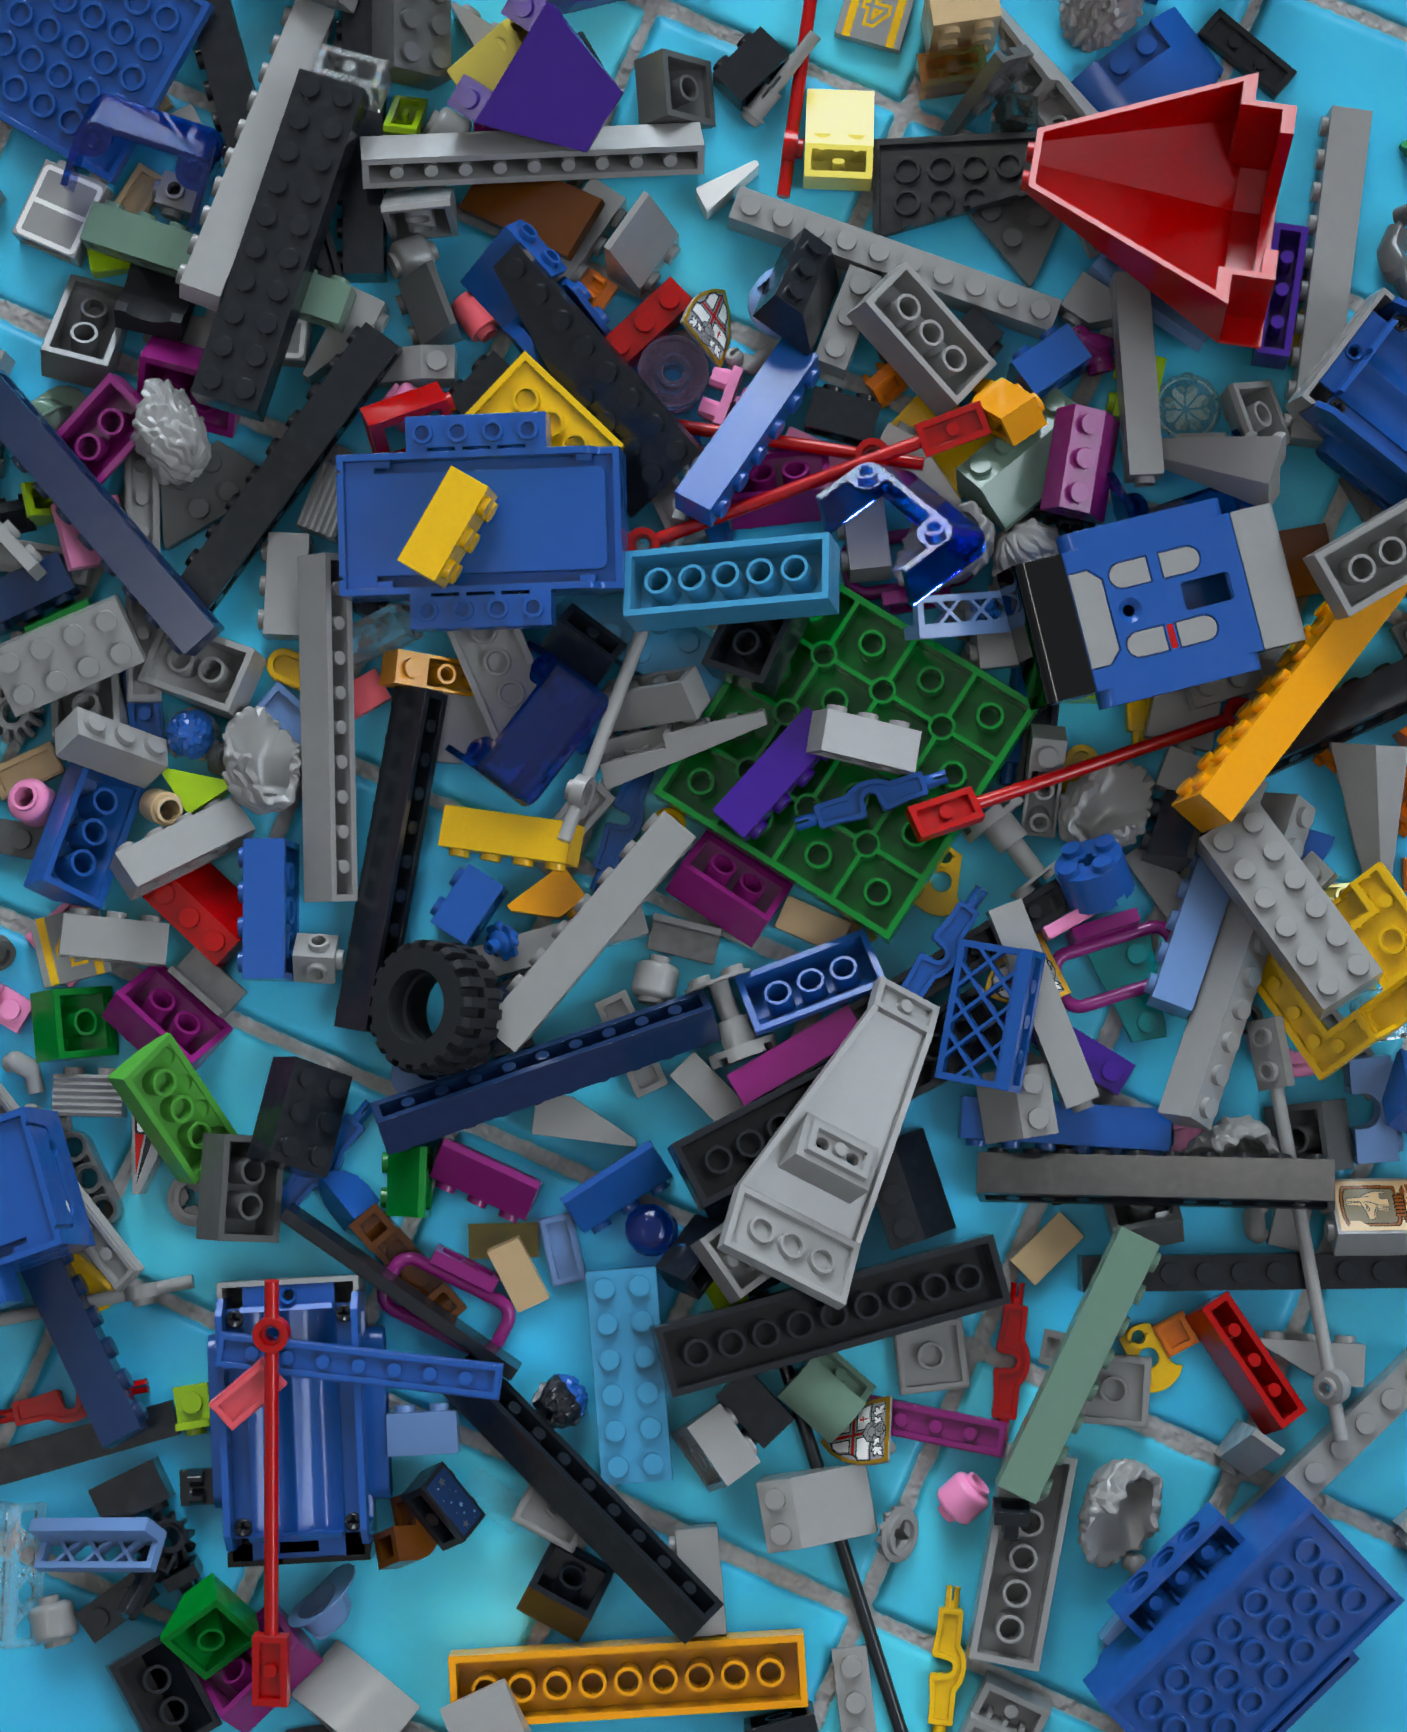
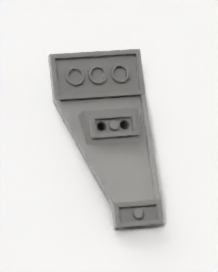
(804, 1205)

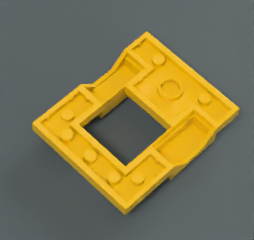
(1378, 915)

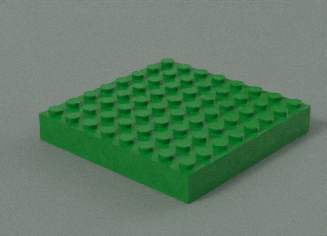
(862, 662)

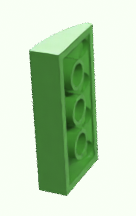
(170, 1104)

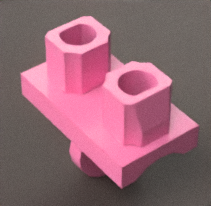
(727, 382)

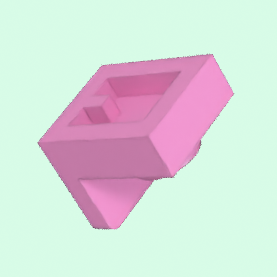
(14, 1009)

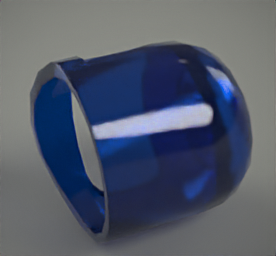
(651, 1230)

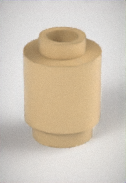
(160, 806)

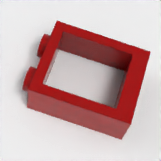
(395, 409)

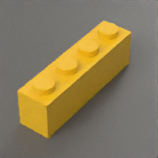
(508, 836)

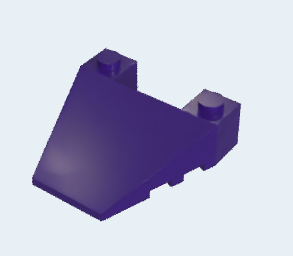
(549, 89)

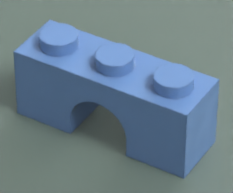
(1374, 1139)

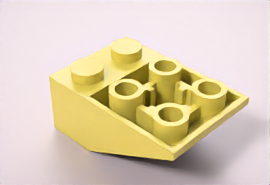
(490, 55)
(839, 140)

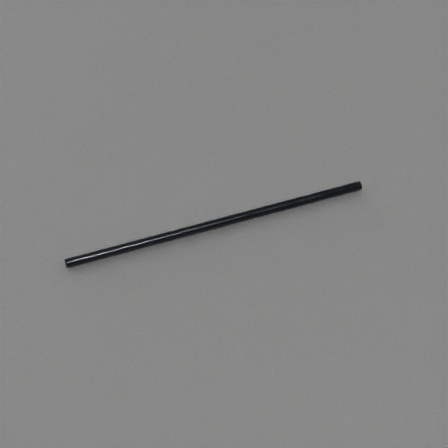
(853, 1580)

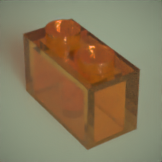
(948, 71)

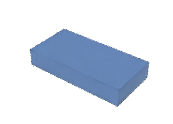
(284, 708)
(562, 1249)

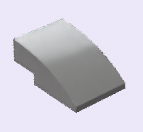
(730, 1274)
(353, 1695)
(1005, 1708)

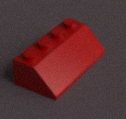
(203, 910)

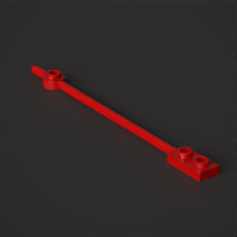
(793, 145)
(933, 437)
(818, 447)
(964, 808)
(271, 1647)

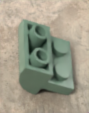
(827, 1394)

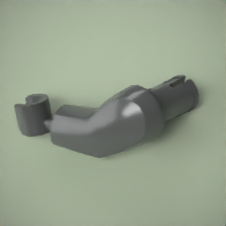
(1392, 252)

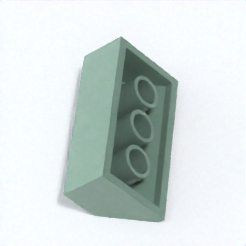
(1009, 478)

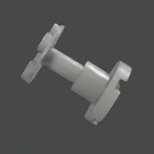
(1007, 835)
(734, 1029)

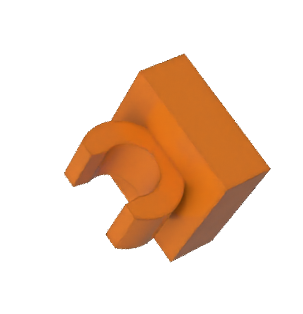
(600, 288)
(885, 384)

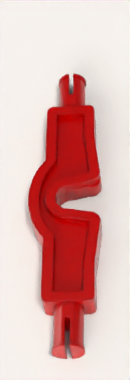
(1011, 1342)
(53, 1407)

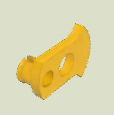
(942, 903)
(1164, 1372)

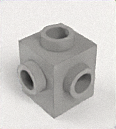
(172, 198)
(317, 958)

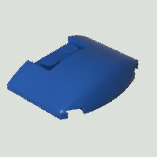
(1149, 65)

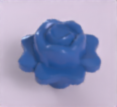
(501, 941)

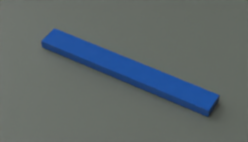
(368, 1366)

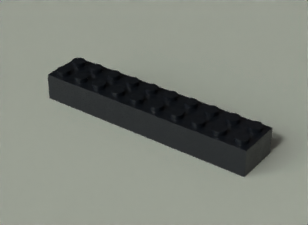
(281, 245)
(723, 1151)
(795, 1327)

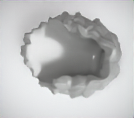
(1097, 22)
(170, 433)
(1023, 543)
(913, 548)
(260, 762)
(1107, 803)
(1235, 1136)
(1119, 1511)

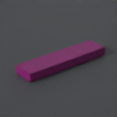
(792, 1056)
(947, 1428)

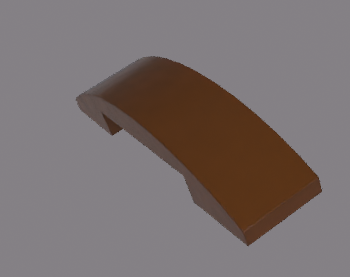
(387, 1241)

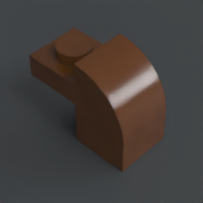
(403, 1542)

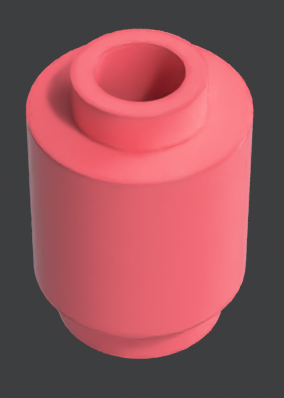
(474, 318)

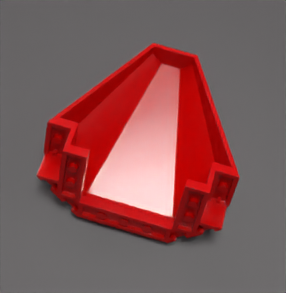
(1177, 197)

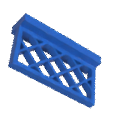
(1018, 1021)

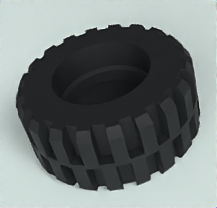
(402, 1000)

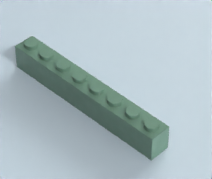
(164, 248)
(1077, 1364)

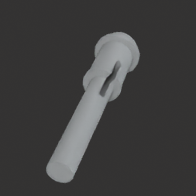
(769, 93)

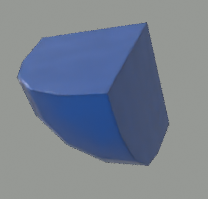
(345, 1196)

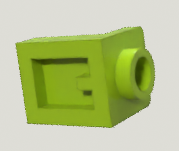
(192, 1408)

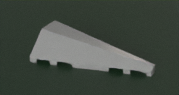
(1056, 94)
(1233, 465)
(653, 748)
(1373, 794)

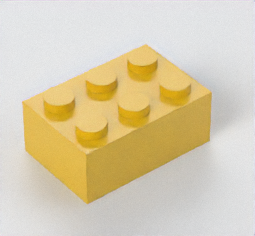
(449, 528)

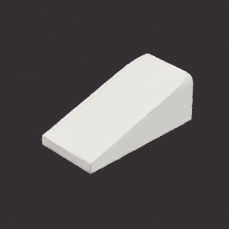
(720, 191)

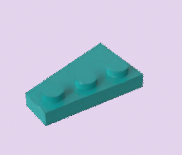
(1123, 966)

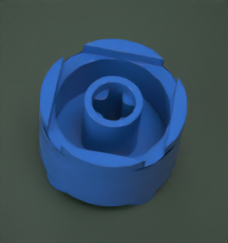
(1094, 874)

